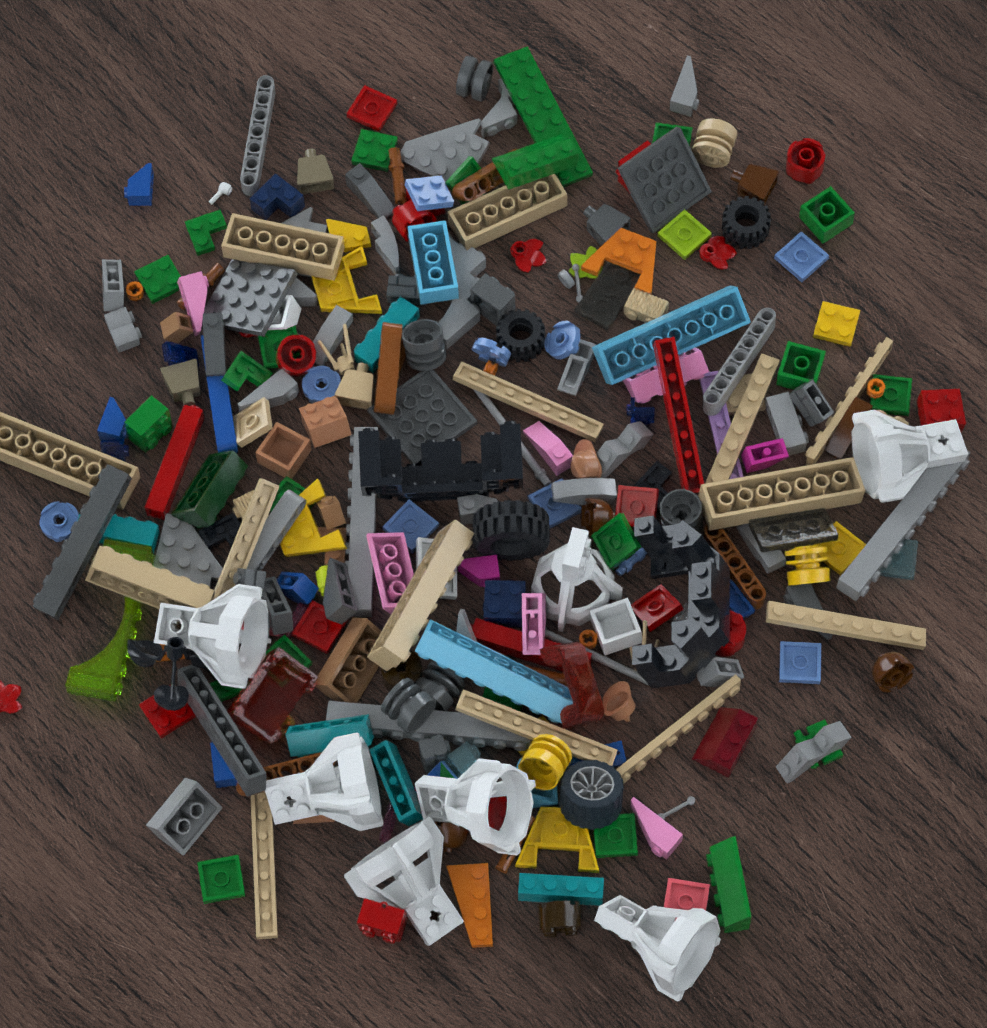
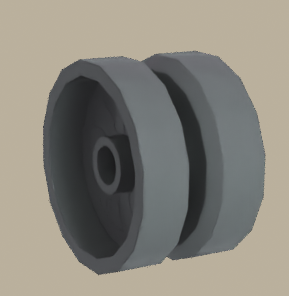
(474, 78)

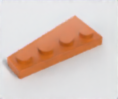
(473, 898)

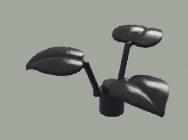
(146, 652)

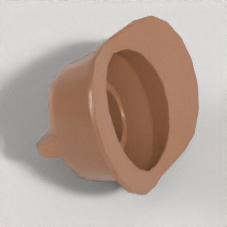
(585, 461)
(619, 702)

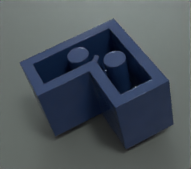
(277, 194)

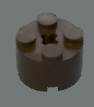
(412, 669)
(559, 918)

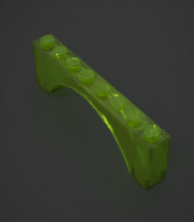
(103, 673)

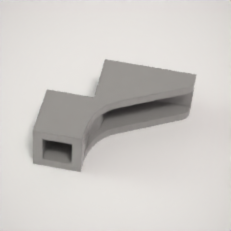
(501, 116)
(615, 451)
(807, 753)

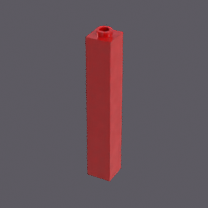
(174, 462)
(508, 641)

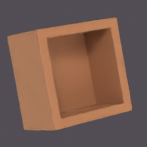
(325, 421)
(283, 451)

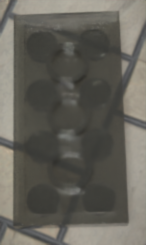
(607, 295)
(793, 530)

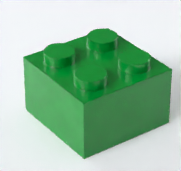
(826, 215)
(800, 365)
(148, 424)

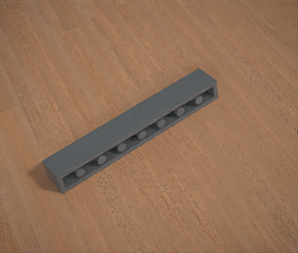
(82, 542)
(222, 731)

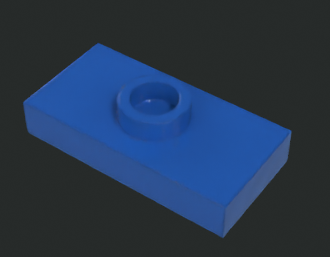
(739, 602)

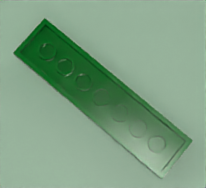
(538, 107)

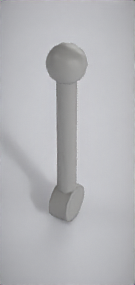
(575, 268)
(690, 801)

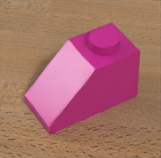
(764, 455)
(480, 569)

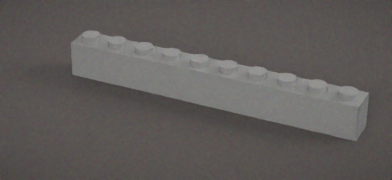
(362, 522)
(897, 528)
(453, 726)

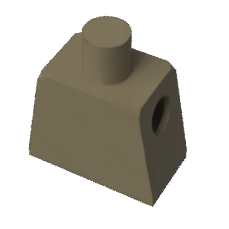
(314, 173)
(182, 381)

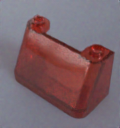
(271, 695)
(586, 699)

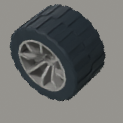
(591, 794)

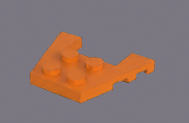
(628, 251)

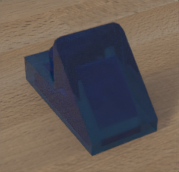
(176, 353)

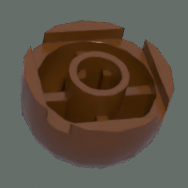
(595, 514)
(892, 670)
(453, 835)

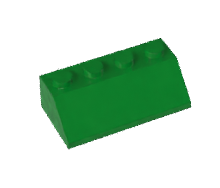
(536, 161)
(729, 886)

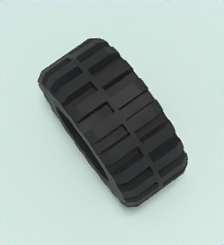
(511, 530)

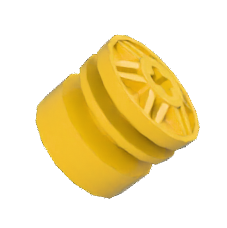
(807, 565)
(546, 761)

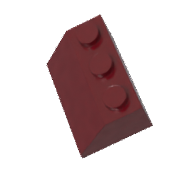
(726, 740)

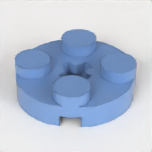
(569, 344)
(488, 350)
(312, 380)
(48, 519)

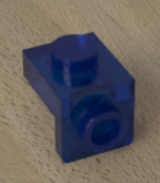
(643, 414)
(115, 448)

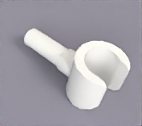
(224, 188)

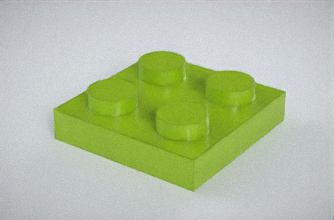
(684, 234)

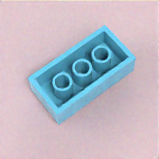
(433, 262)

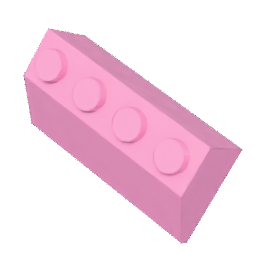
(647, 383)
(391, 566)

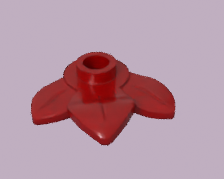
(718, 252)
(530, 256)
(8, 698)

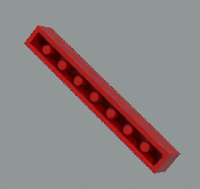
(678, 414)

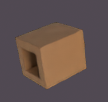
(176, 327)
(331, 512)

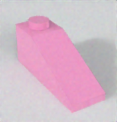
(194, 292)
(549, 447)
(533, 622)
(658, 833)

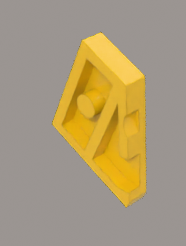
(353, 234)

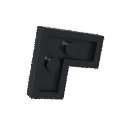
(655, 478)
(221, 531)

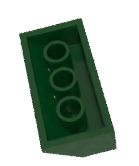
(210, 489)

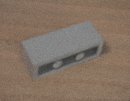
(786, 422)

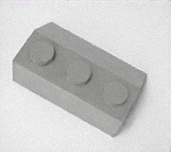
(184, 816)

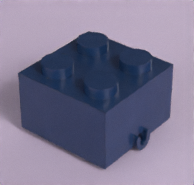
(504, 602)

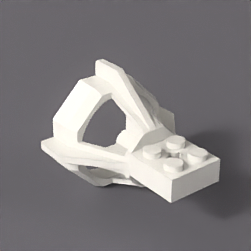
(889, 447)
(572, 566)
(216, 632)
(322, 788)
(467, 801)
(415, 887)
(670, 948)

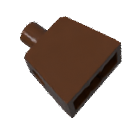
(755, 182)

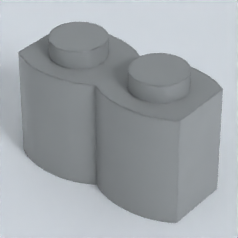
(122, 329)

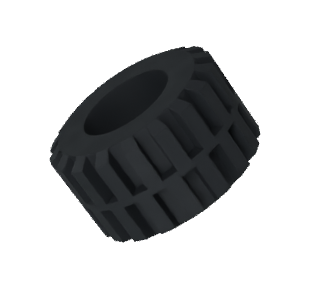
(746, 209)
(525, 322)

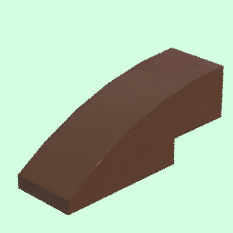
(842, 437)

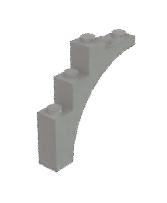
(462, 314)

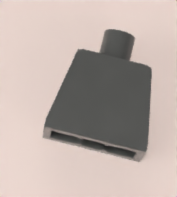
(605, 222)

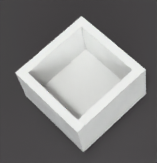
(616, 626)

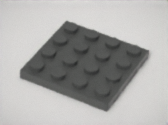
(664, 179)
(250, 296)
(424, 412)

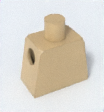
(356, 388)

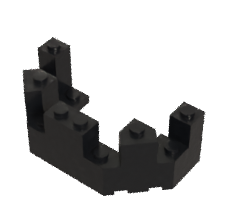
(442, 469)
(676, 552)

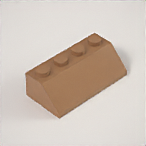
(348, 668)

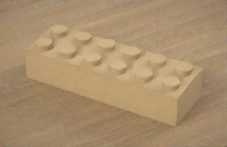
(506, 210)
(283, 246)
(144, 582)

